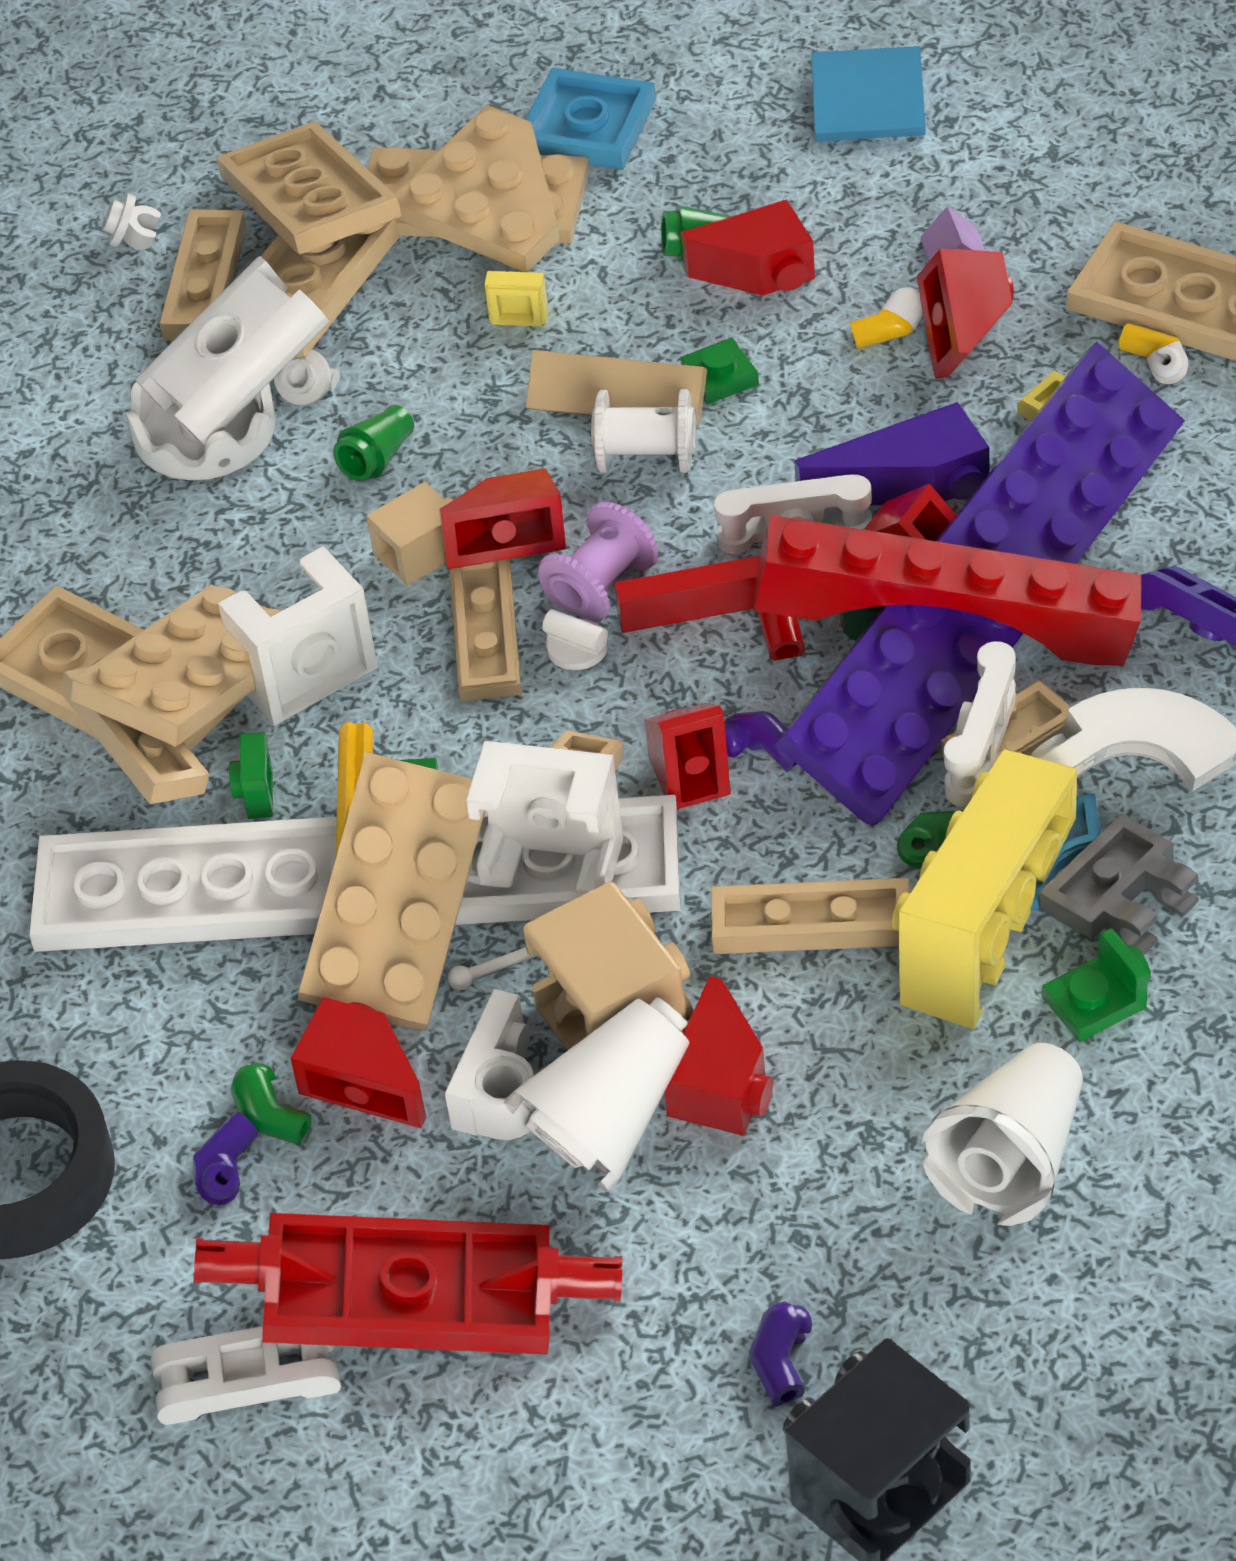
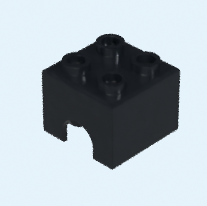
(875, 1452)

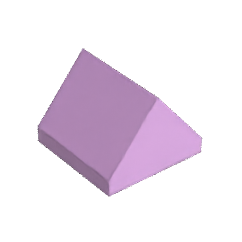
(950, 232)

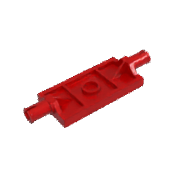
(407, 1281)

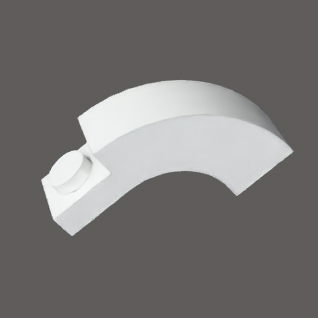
(1149, 724)

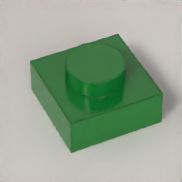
(727, 369)
(253, 776)

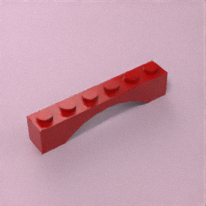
(833, 569)

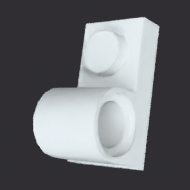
(491, 1072)

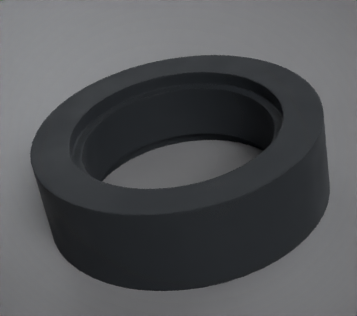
(78, 1193)

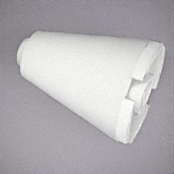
(605, 1088)
(1006, 1135)

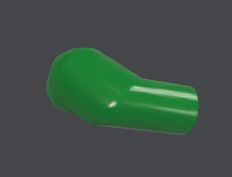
(923, 835)
(258, 1103)

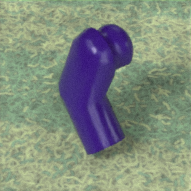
(757, 732)
(216, 1161)
(770, 1350)

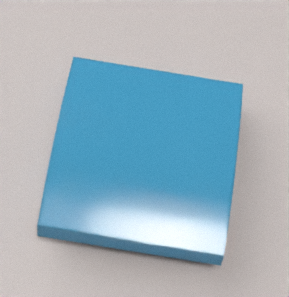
(868, 93)

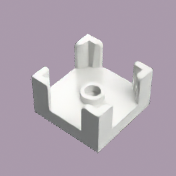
(307, 646)
(546, 804)

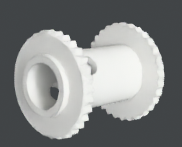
(643, 431)

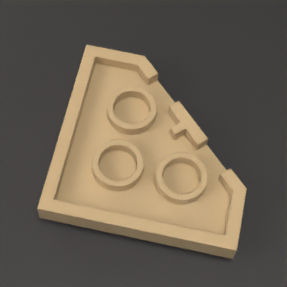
(486, 192)

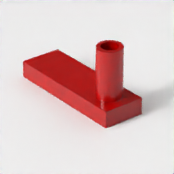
(703, 594)

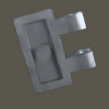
(1109, 874)

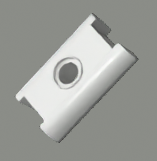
(232, 350)

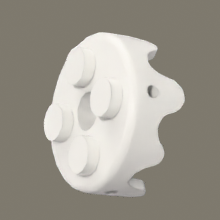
(175, 452)

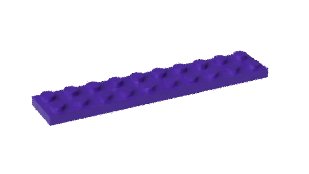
(918, 663)

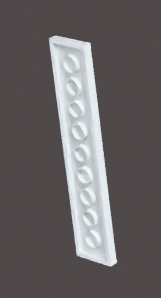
(276, 877)

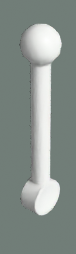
(461, 977)

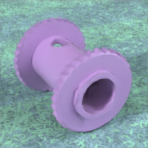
(614, 543)

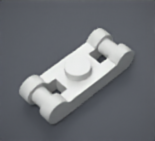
(746, 511)
(981, 723)
(239, 1374)

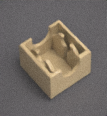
(601, 960)

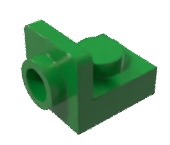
(1100, 989)

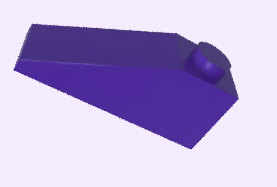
(923, 450)

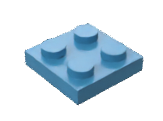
(590, 116)

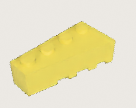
(981, 885)

